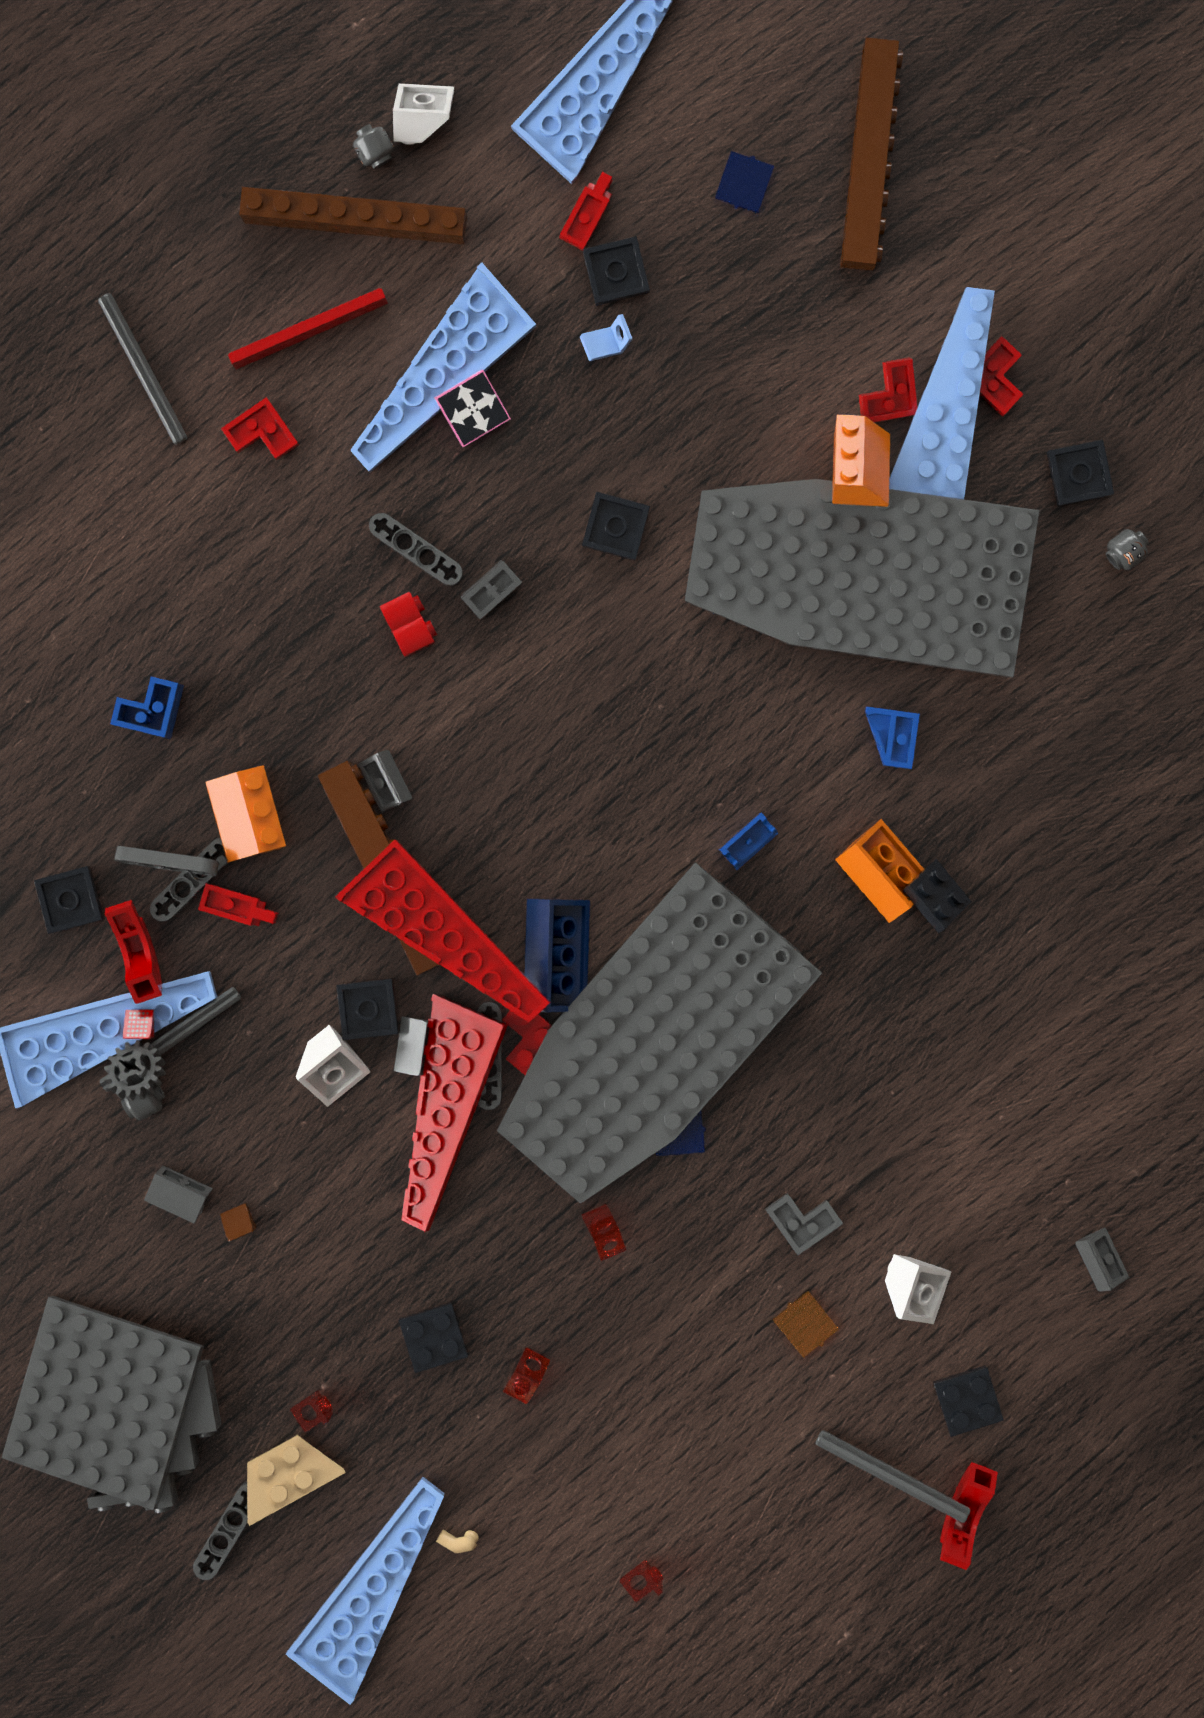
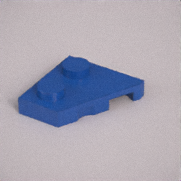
(894, 735)

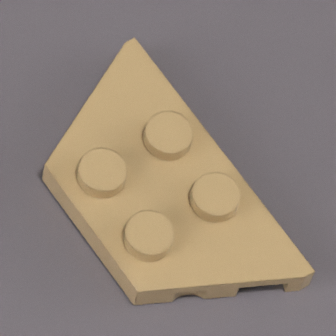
(285, 1476)

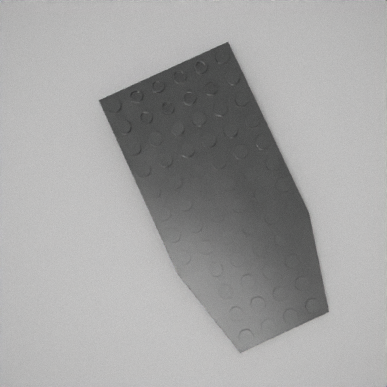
(894, 582)
(654, 1035)

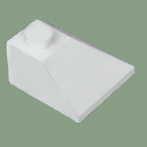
(420, 111)
(330, 1066)
(916, 1288)

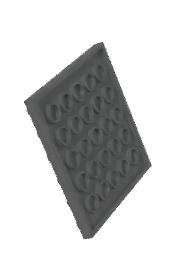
(102, 1402)

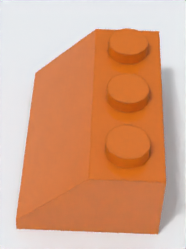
(860, 462)
(245, 814)
(881, 869)

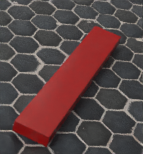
(307, 328)

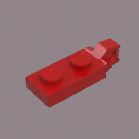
(587, 213)
(235, 906)

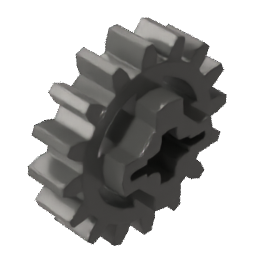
(140, 1077)

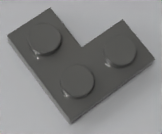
(800, 1229)

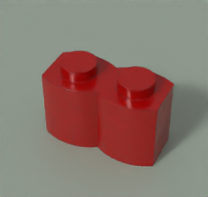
(407, 623)

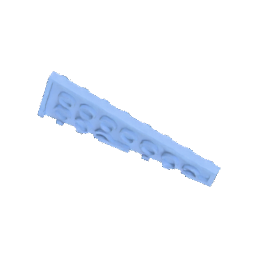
(581, 98)
(469, 338)
(942, 430)
(66, 1043)
(352, 1620)

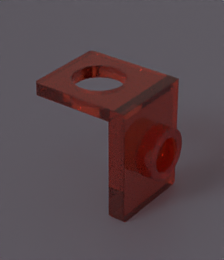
(603, 1231)
(526, 1381)
(321, 1407)
(652, 1576)

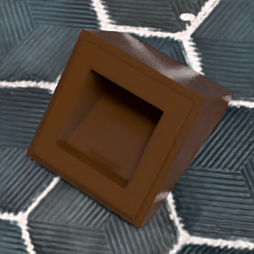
(237, 1222)

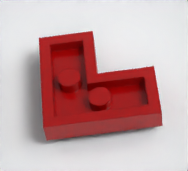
(994, 386)
(899, 394)
(264, 423)
(533, 1035)

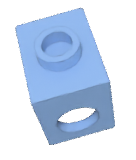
(606, 341)

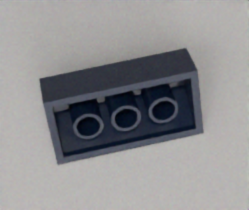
(557, 949)

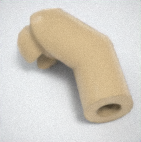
(459, 1544)

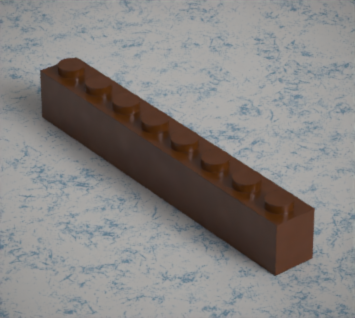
(869, 154)
(353, 215)
(363, 828)

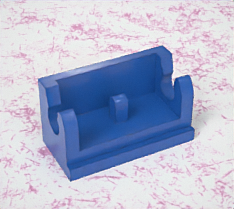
(748, 841)

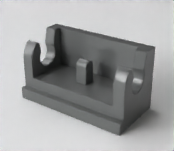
(490, 589)
(178, 1194)

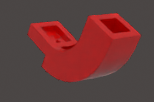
(138, 952)
(975, 1492)

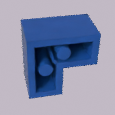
(156, 714)

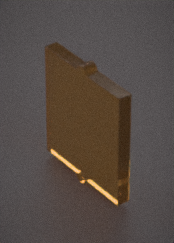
(805, 1324)

